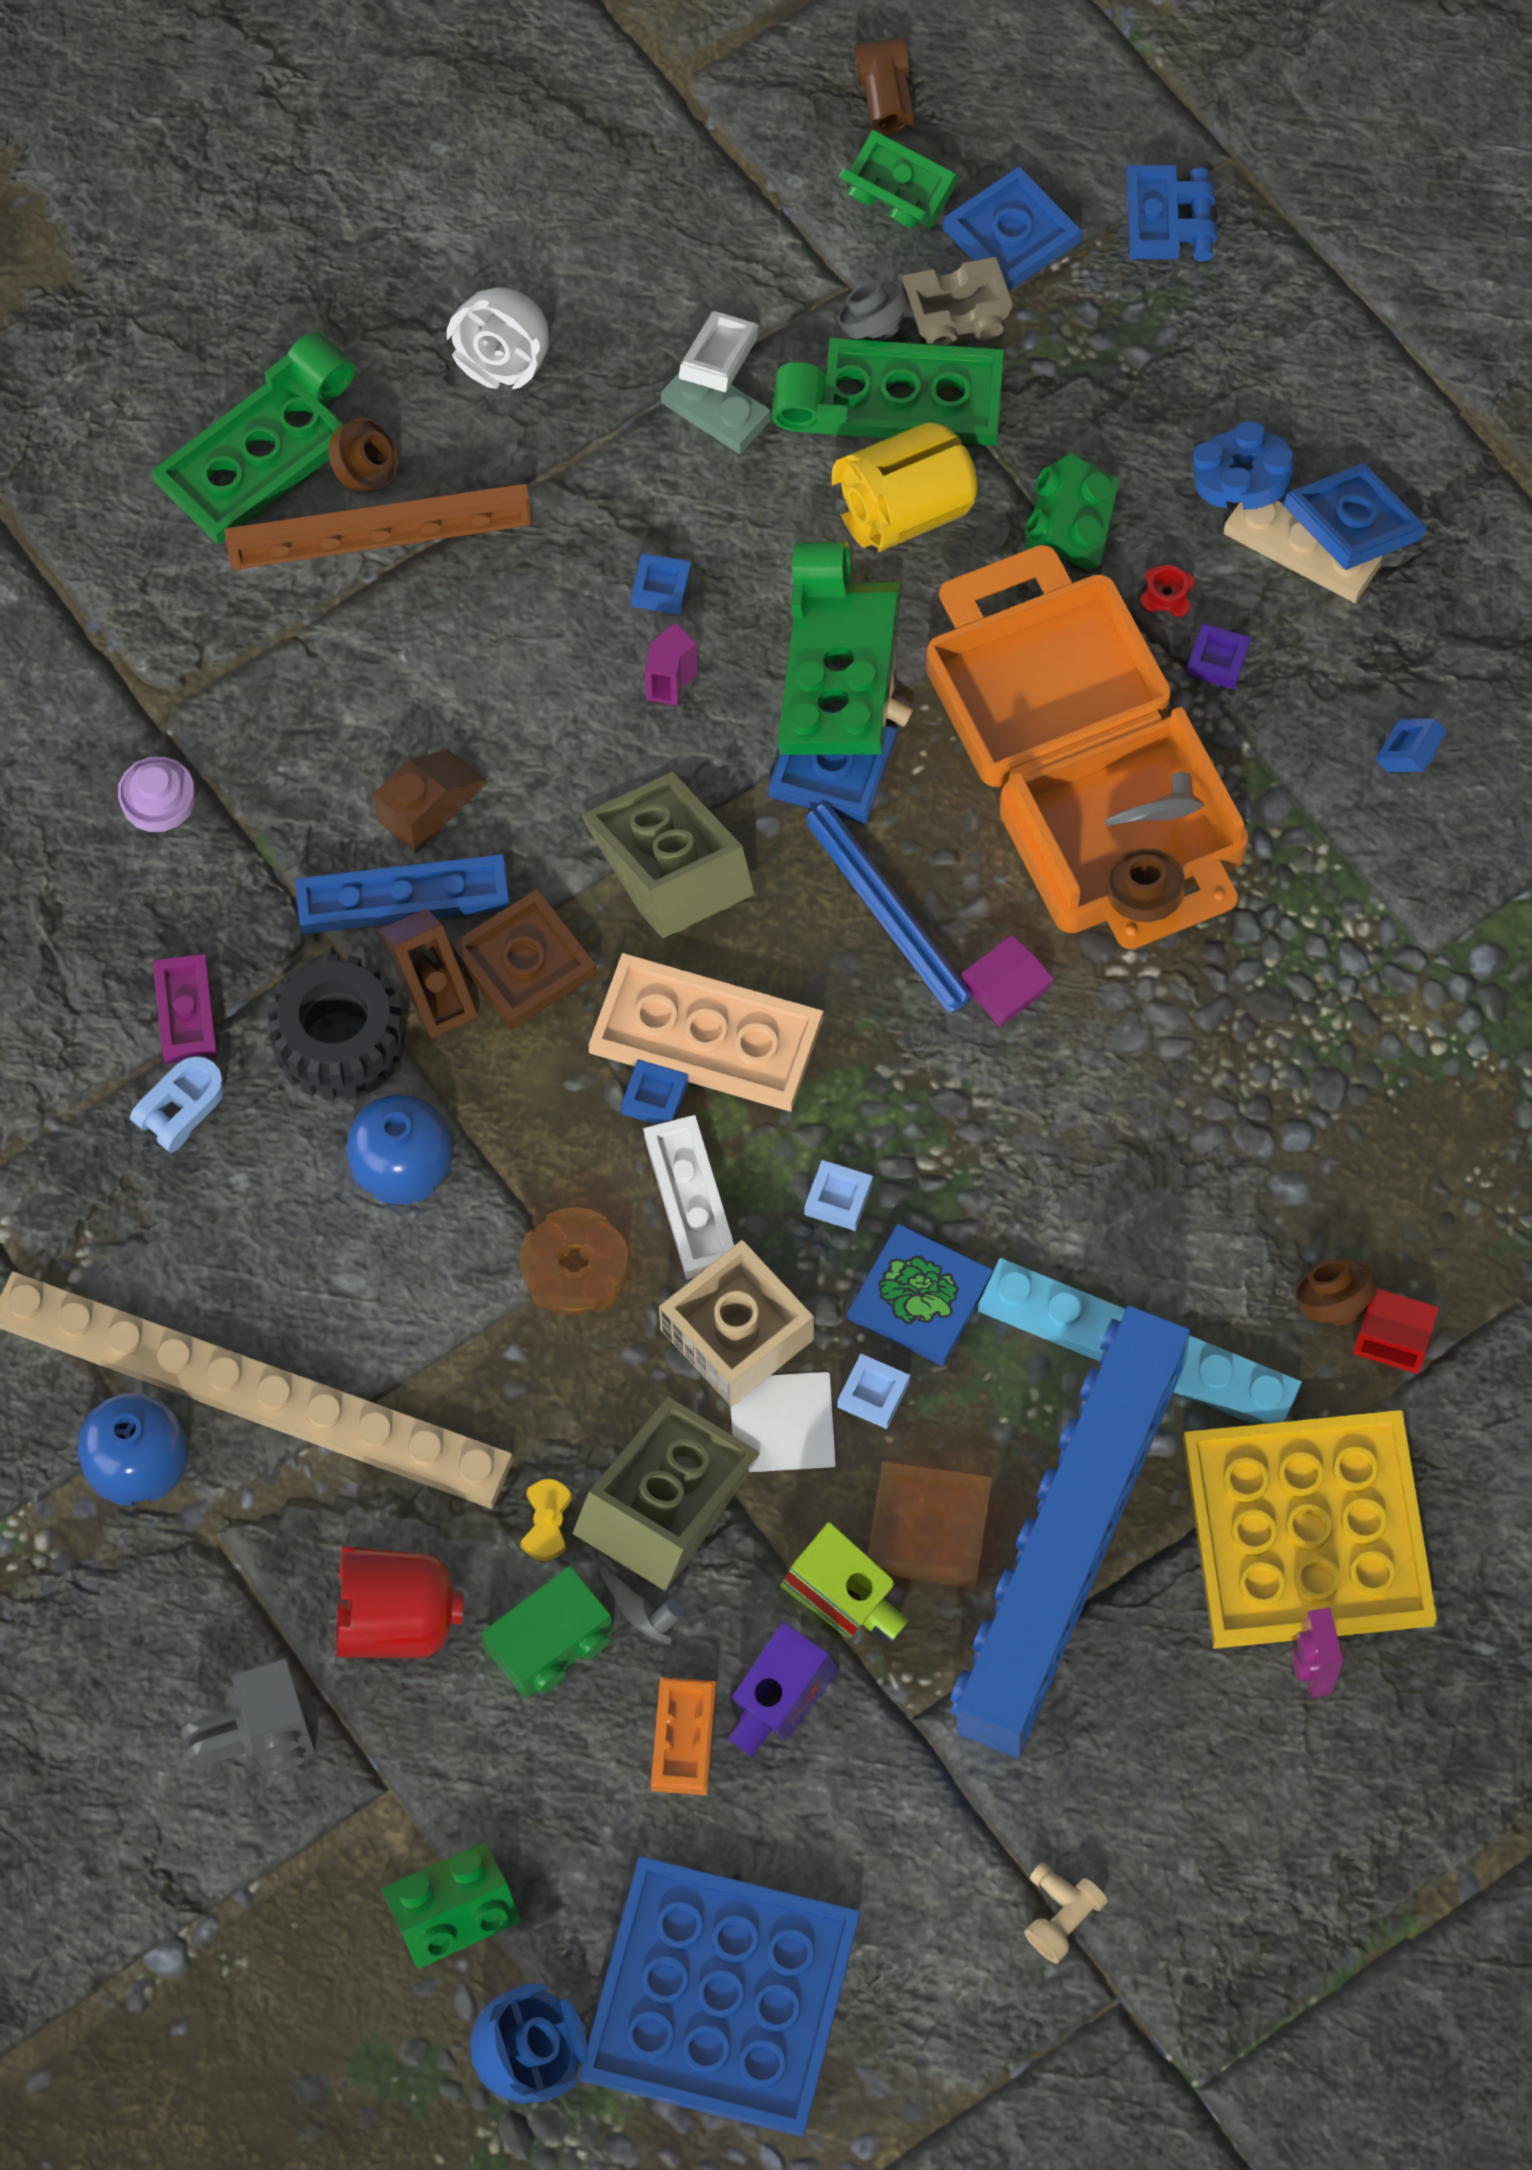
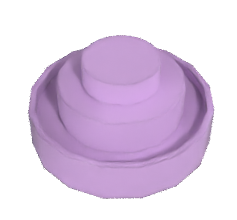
(156, 794)

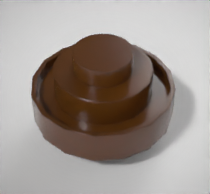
(363, 455)
(1145, 885)
(1336, 1291)

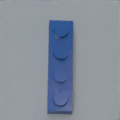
(397, 892)

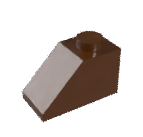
(425, 796)
(429, 972)

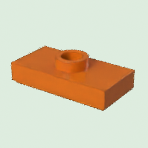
(683, 1736)

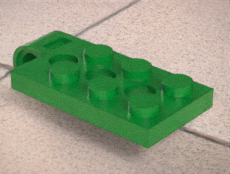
(299, 382)
(813, 404)

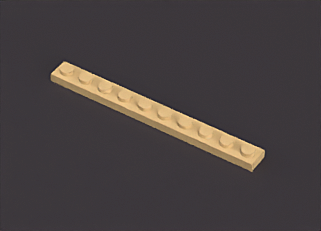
(254, 1390)

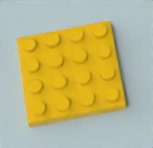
(1308, 1523)

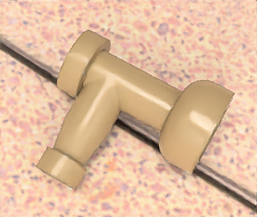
(1077, 1902)

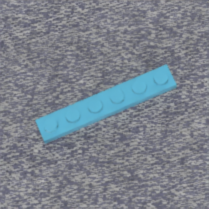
(1080, 1322)

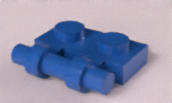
(1153, 212)

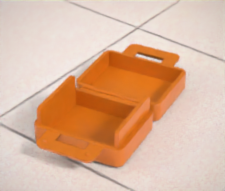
(1075, 728)

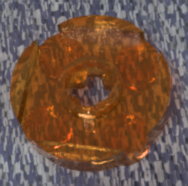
(574, 1292)

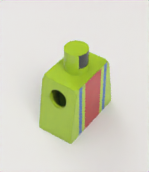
(831, 1569)

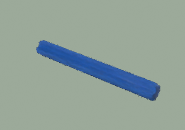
(888, 908)

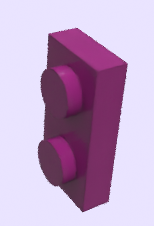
(184, 1008)
(1318, 1653)

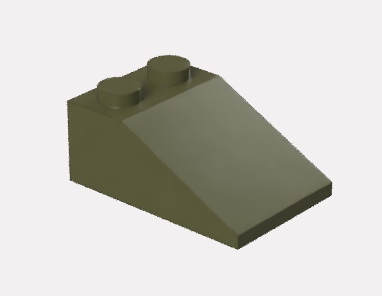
(670, 854)
(664, 1493)

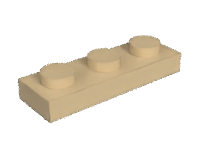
(1283, 539)

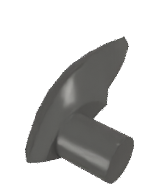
(1168, 807)
(638, 1611)

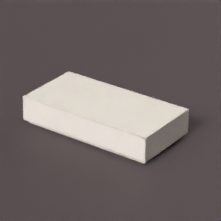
(718, 351)

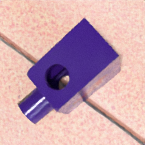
(785, 1666)

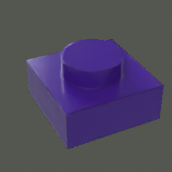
(1218, 656)

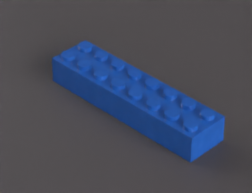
(1072, 1532)

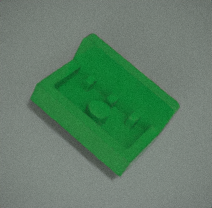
(900, 180)
(1072, 511)
(451, 1904)

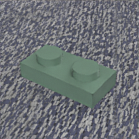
(726, 416)

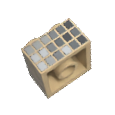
(736, 1323)

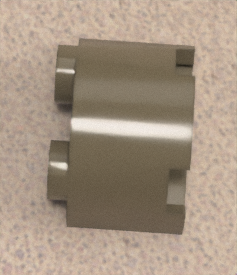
(959, 304)

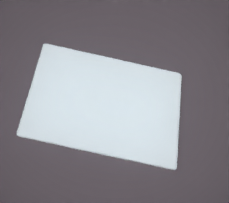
(788, 1422)

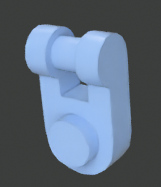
(192, 1086)

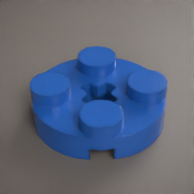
(1221, 465)

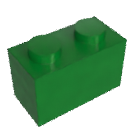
(548, 1634)

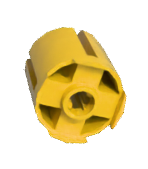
(906, 485)

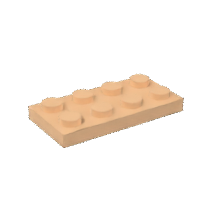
(708, 1030)

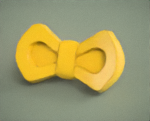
(545, 1539)

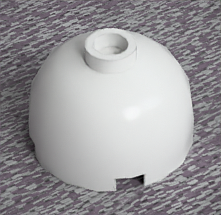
(499, 337)

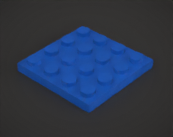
(720, 1996)

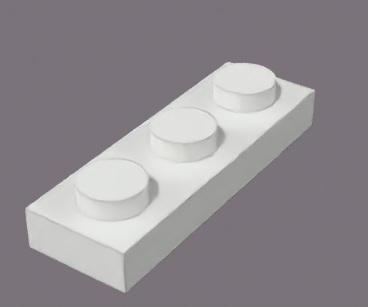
(689, 1193)

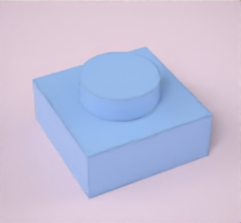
(838, 1195)
(873, 1391)

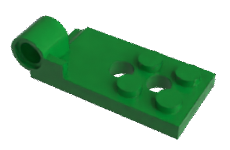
(830, 624)

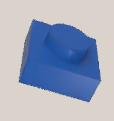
(661, 584)
(1411, 745)
(654, 1093)

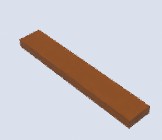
(378, 526)

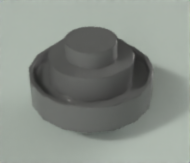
(874, 310)

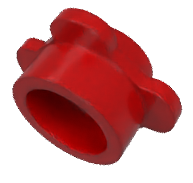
(1169, 578)

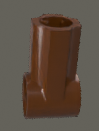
(884, 73)

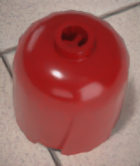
(396, 1604)

